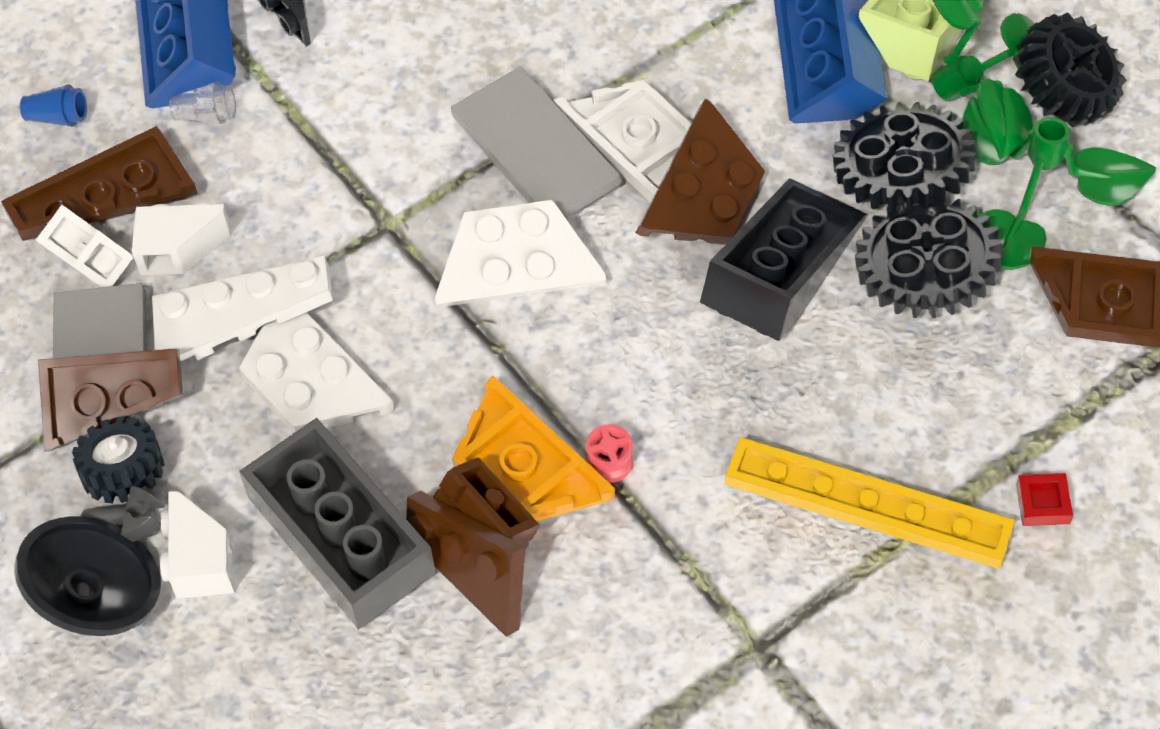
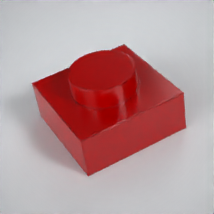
(1044, 499)

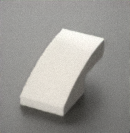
(84, 248)

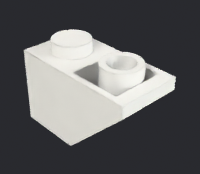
(177, 236)
(198, 551)

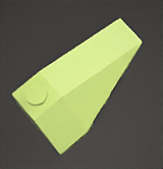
(909, 35)

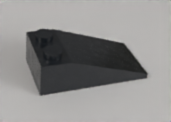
(780, 259)

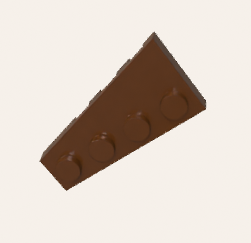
(104, 186)

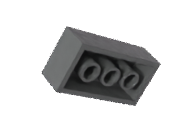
(338, 522)

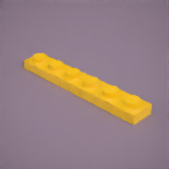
(869, 502)

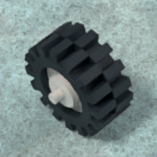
(117, 459)

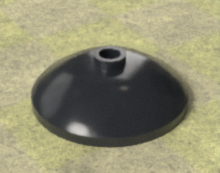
(87, 576)

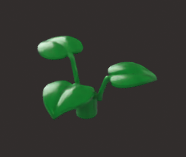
(1002, 109)
(1103, 178)

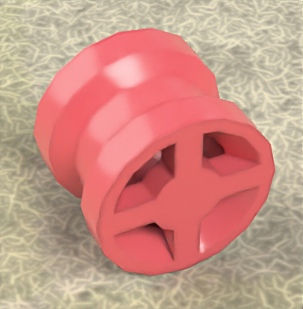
(614, 443)

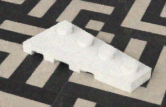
(237, 306)

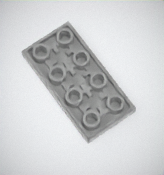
(535, 143)

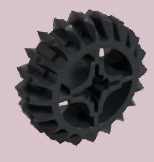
(1069, 69)

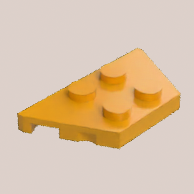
(529, 457)

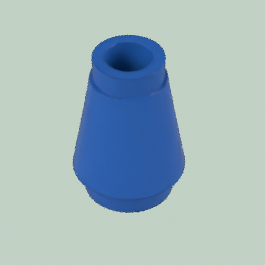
(55, 106)

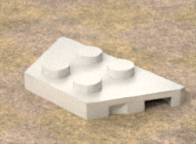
(631, 130)
(515, 254)
(309, 376)

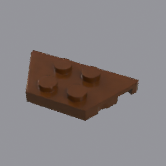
(704, 184)
(1101, 295)

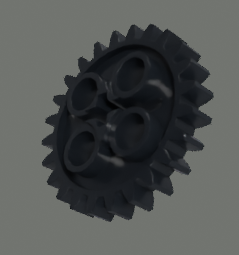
(904, 157)
(929, 257)

